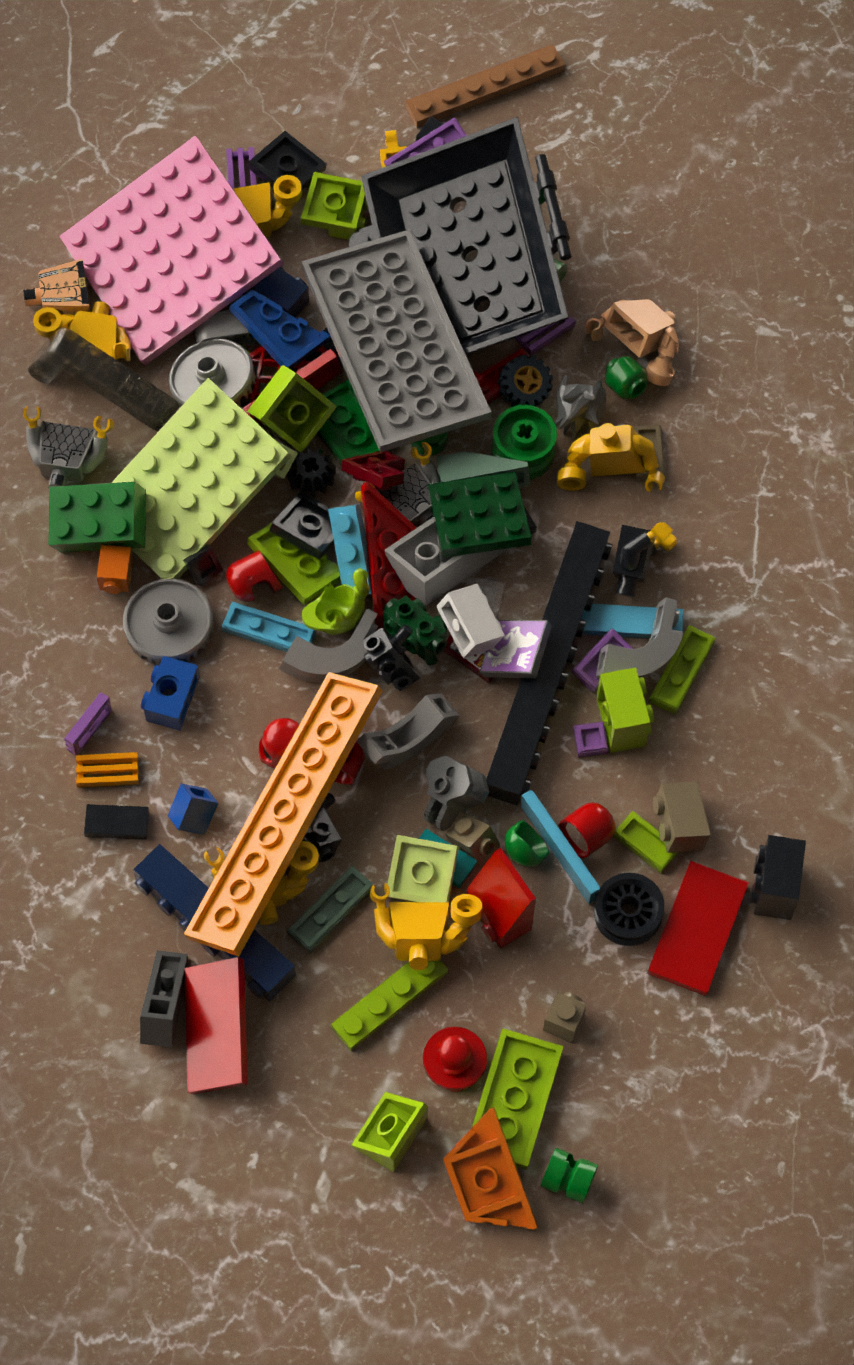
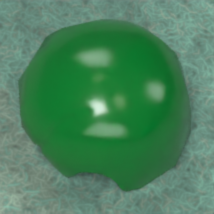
(525, 845)

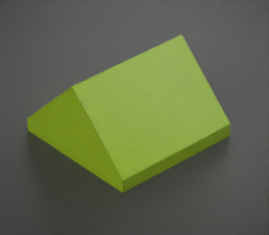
(391, 1129)

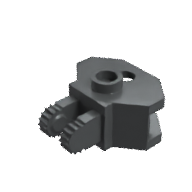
(452, 790)

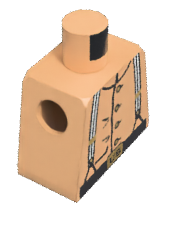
(61, 288)

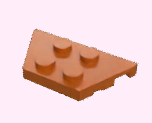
(488, 1177)

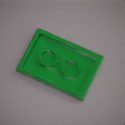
(346, 429)

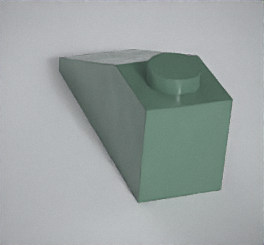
(472, 465)

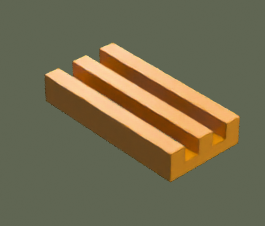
(110, 758)

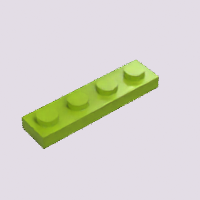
(385, 1002)

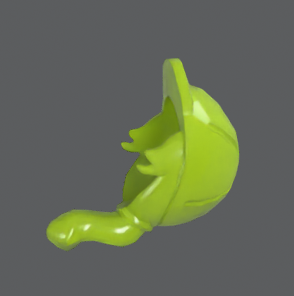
(339, 607)

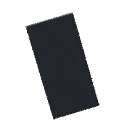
(116, 821)

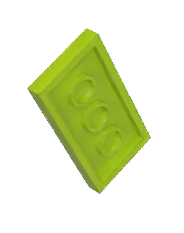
(520, 1089)

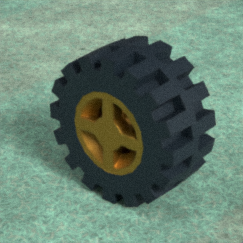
(533, 376)

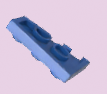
(279, 333)

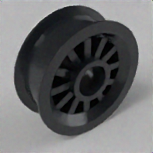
(619, 884)

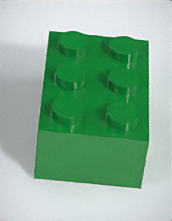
(97, 516)

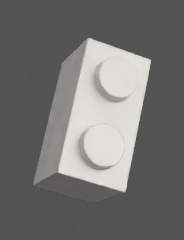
(470, 620)

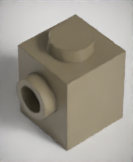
(565, 1016)

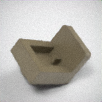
(474, 838)

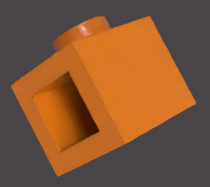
(114, 569)

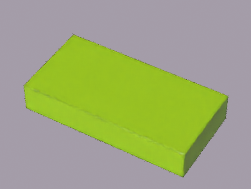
(644, 842)

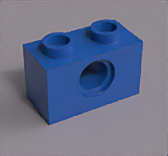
(170, 710)

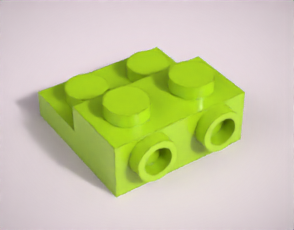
(335, 205)

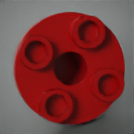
(454, 1058)

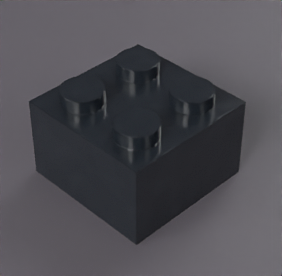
(778, 877)

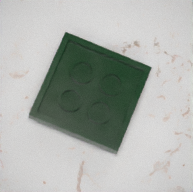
(479, 514)

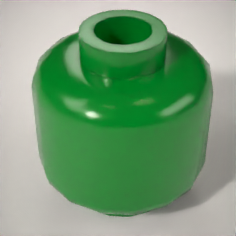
(626, 377)

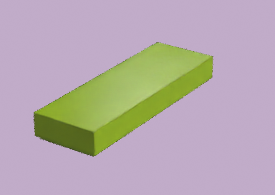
(682, 669)

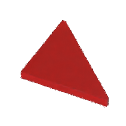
(383, 528)

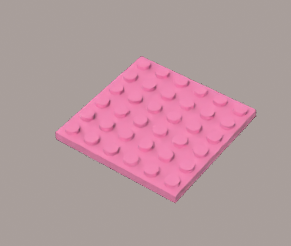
(171, 250)

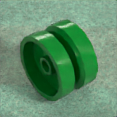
(527, 436)

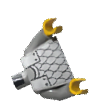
(65, 450)
(412, 496)

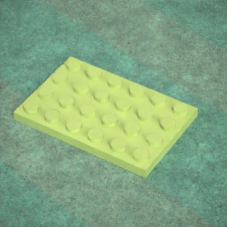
(199, 476)

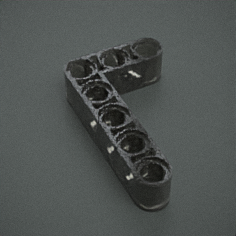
(103, 374)

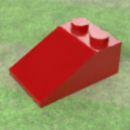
(505, 900)

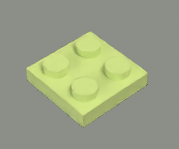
(422, 870)

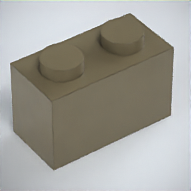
(681, 817)

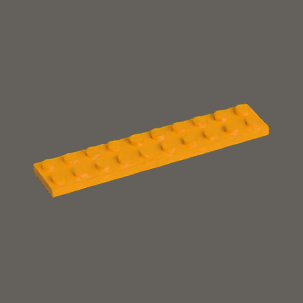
(283, 814)

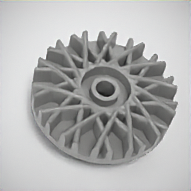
(220, 361)
(179, 636)

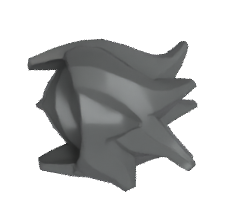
(579, 406)

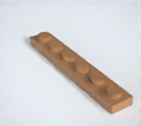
(485, 85)

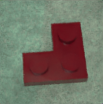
(377, 468)

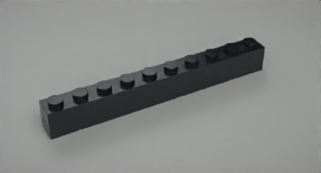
(536, 696)

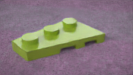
(294, 567)

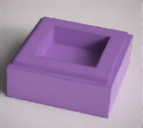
(590, 739)

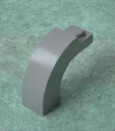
(654, 654)
(314, 662)
(411, 734)

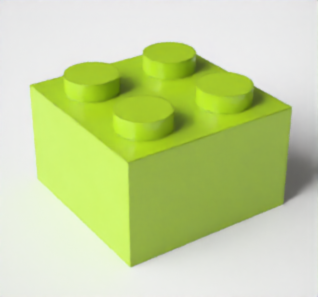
(291, 408)
(624, 709)

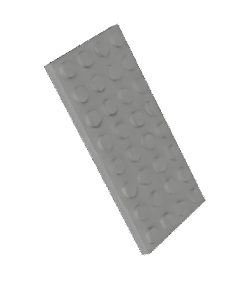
(395, 340)

